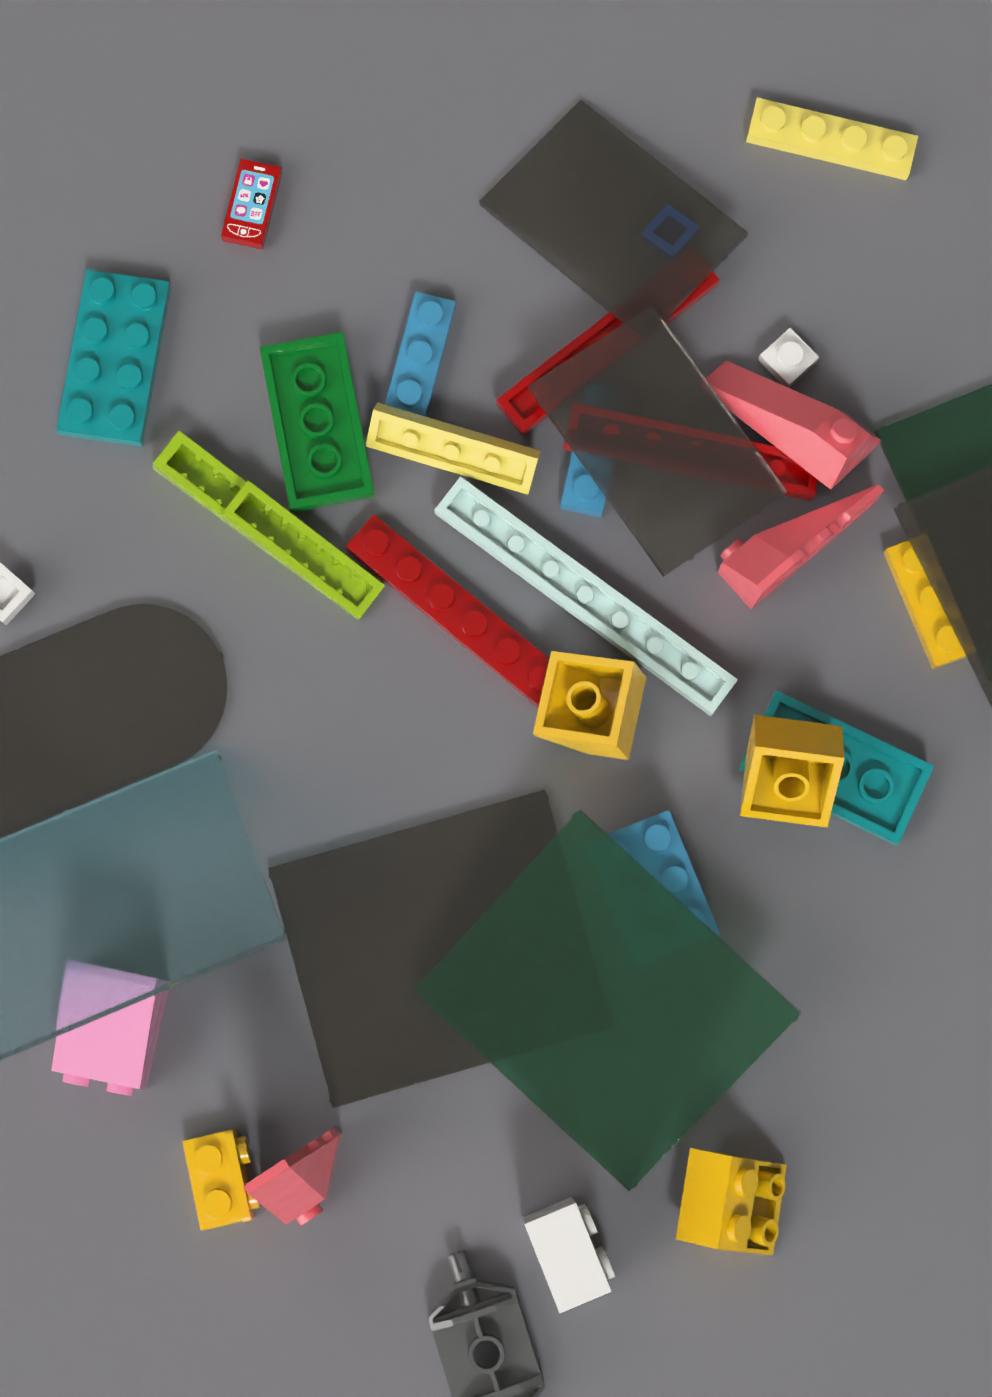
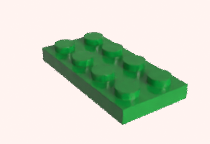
(316, 422)

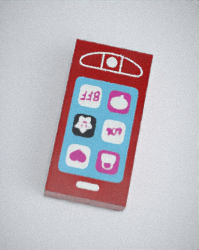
(251, 204)

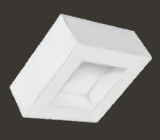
(788, 358)
(13, 595)

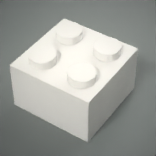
(567, 1255)

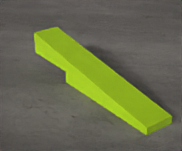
(267, 525)

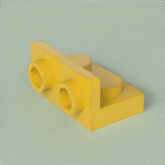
(218, 1177)

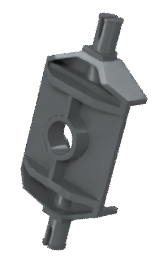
(479, 1313)

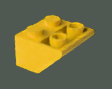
(731, 1202)

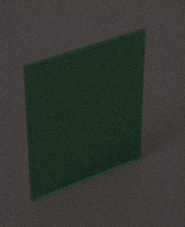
(606, 1000)

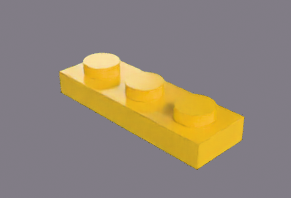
(923, 606)

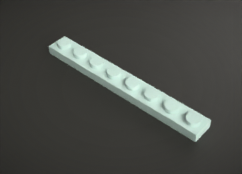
(585, 596)

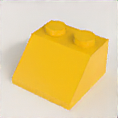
(590, 704)
(792, 770)

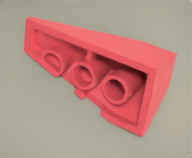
(804, 429)
(775, 554)
(299, 1181)

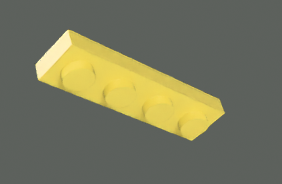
(832, 139)
(452, 448)

